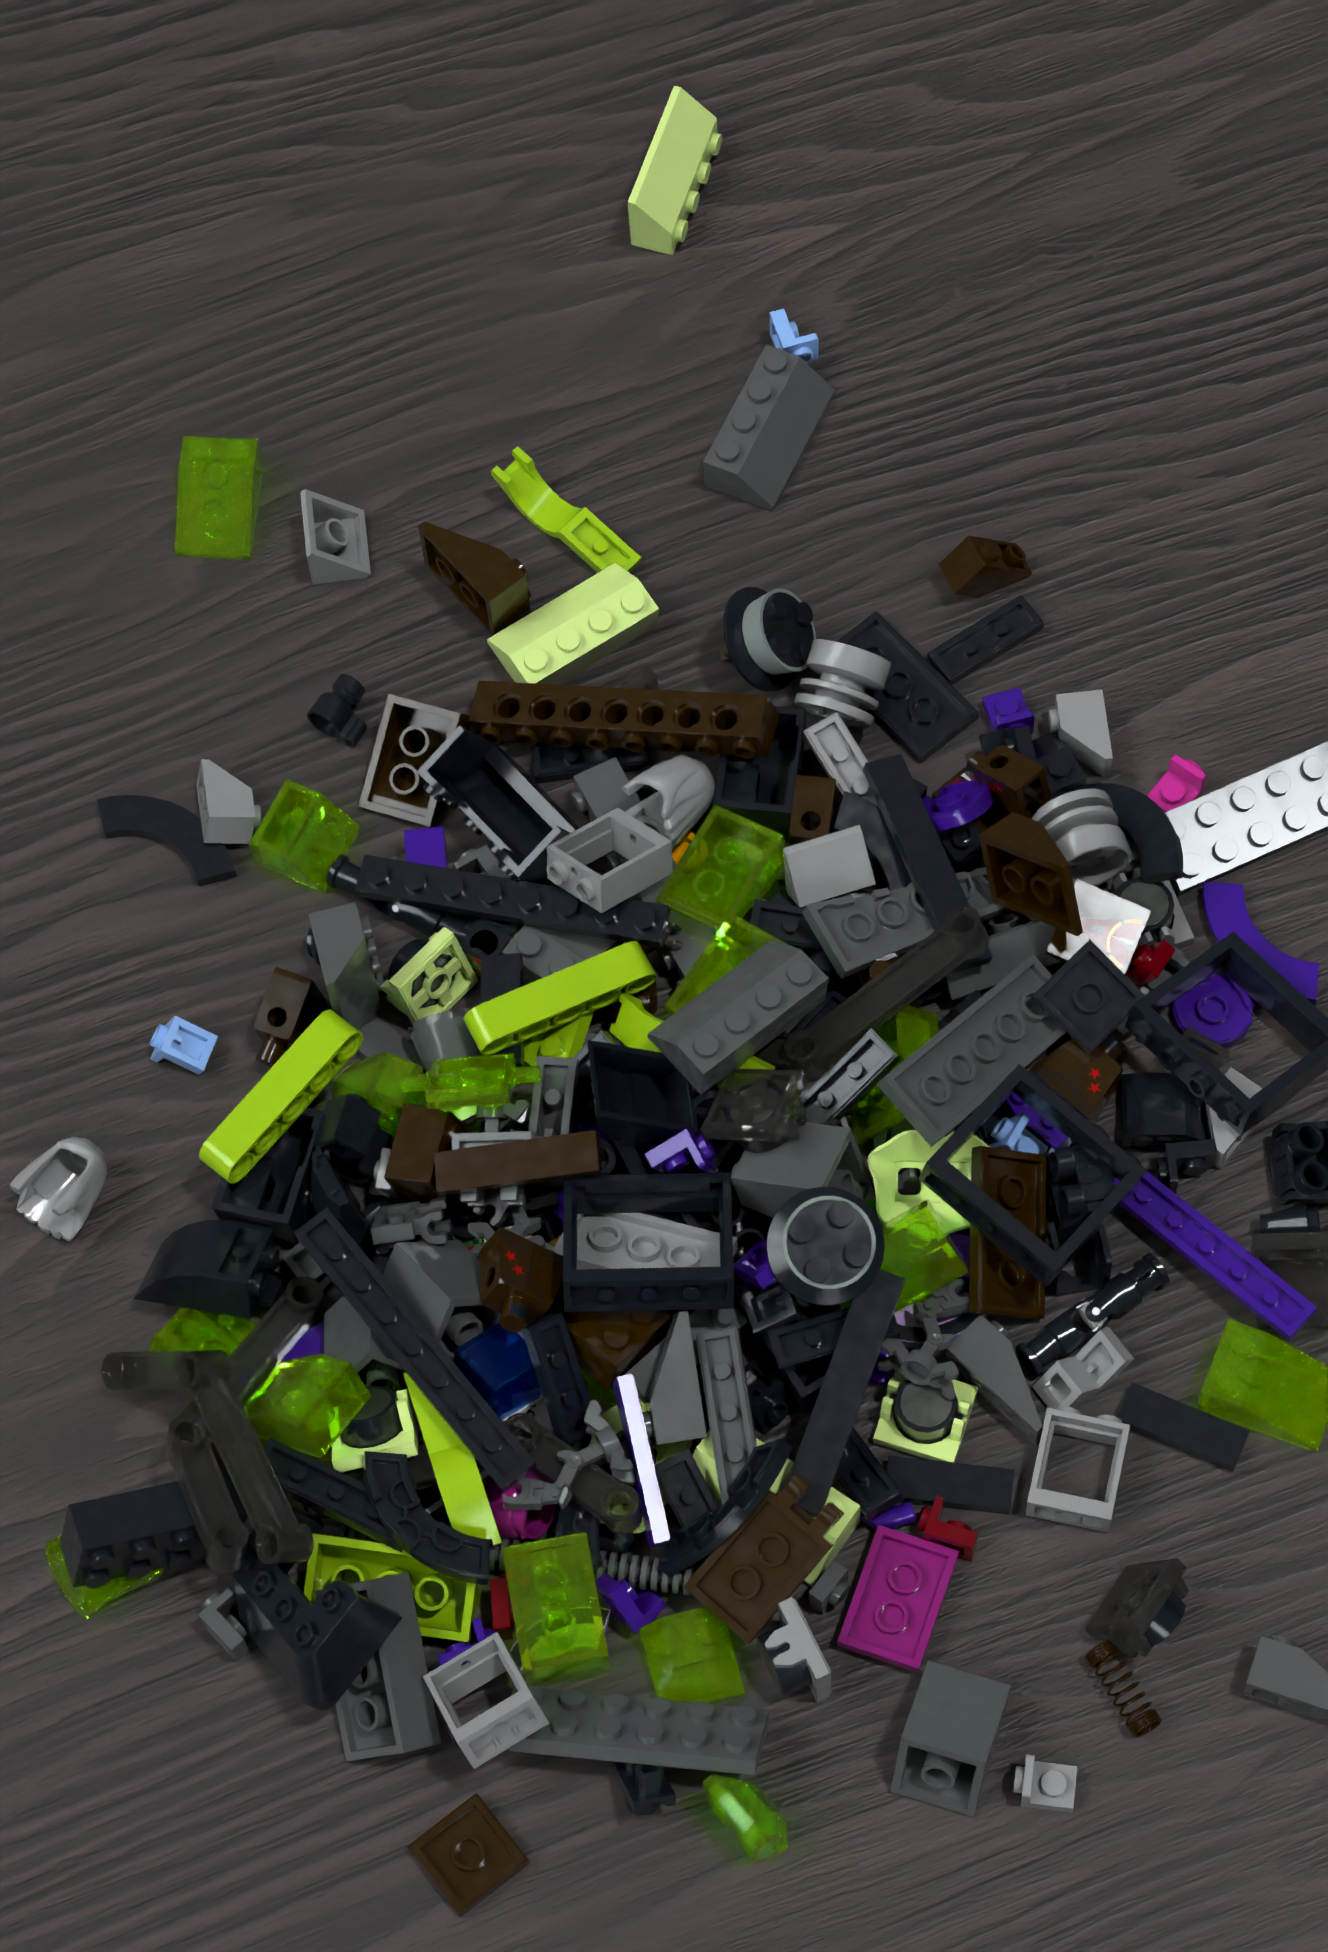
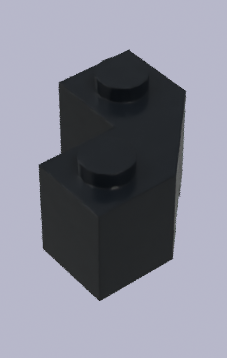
(352, 1137)

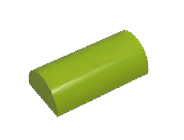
(441, 1603)

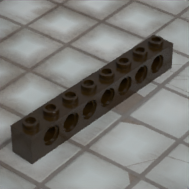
(640, 710)

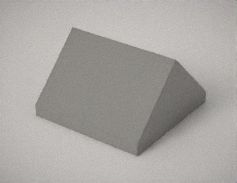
(334, 539)
(827, 866)

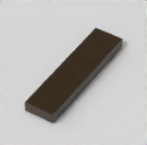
(517, 1162)

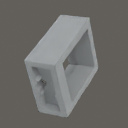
(647, 855)
(1066, 1507)
(500, 1725)

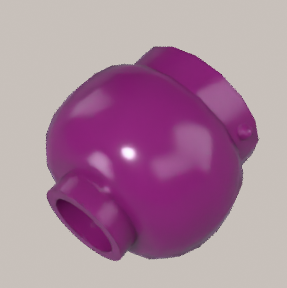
(518, 1523)

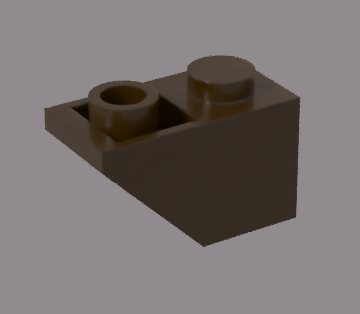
(984, 566)

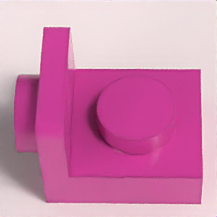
(1179, 785)

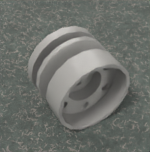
(842, 683)
(1087, 834)

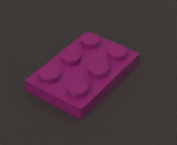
(898, 1599)

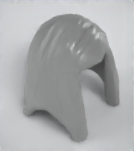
(682, 796)
(61, 1186)

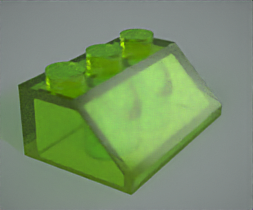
(919, 1252)

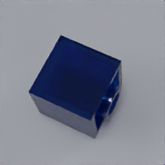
(499, 1369)

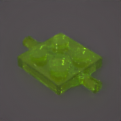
(470, 1081)

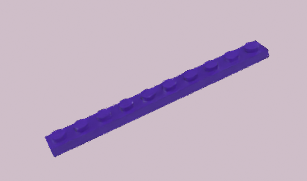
(1200, 1243)

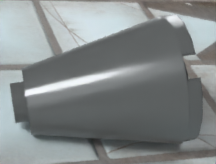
(442, 1037)

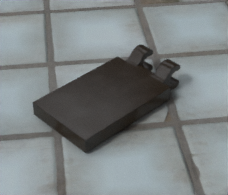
(764, 1560)

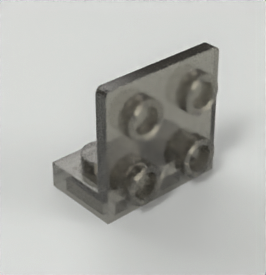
(1300, 1262)

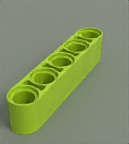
(559, 998)
(280, 1096)

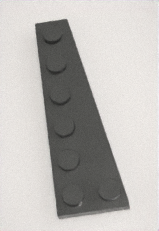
(885, 922)

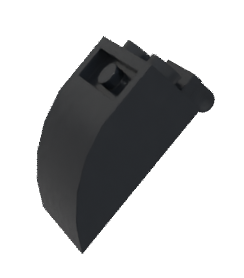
(643, 1095)
(216, 1269)

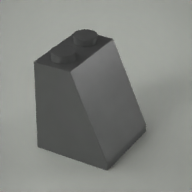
(818, 1159)
(441, 1290)
(353, 1341)
(950, 1738)

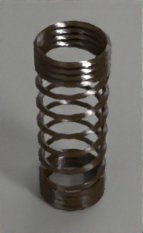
(1142, 1723)

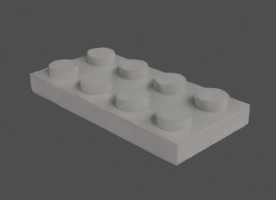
(642, 1242)

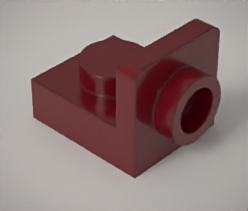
(1148, 962)
(950, 1534)
(502, 1608)

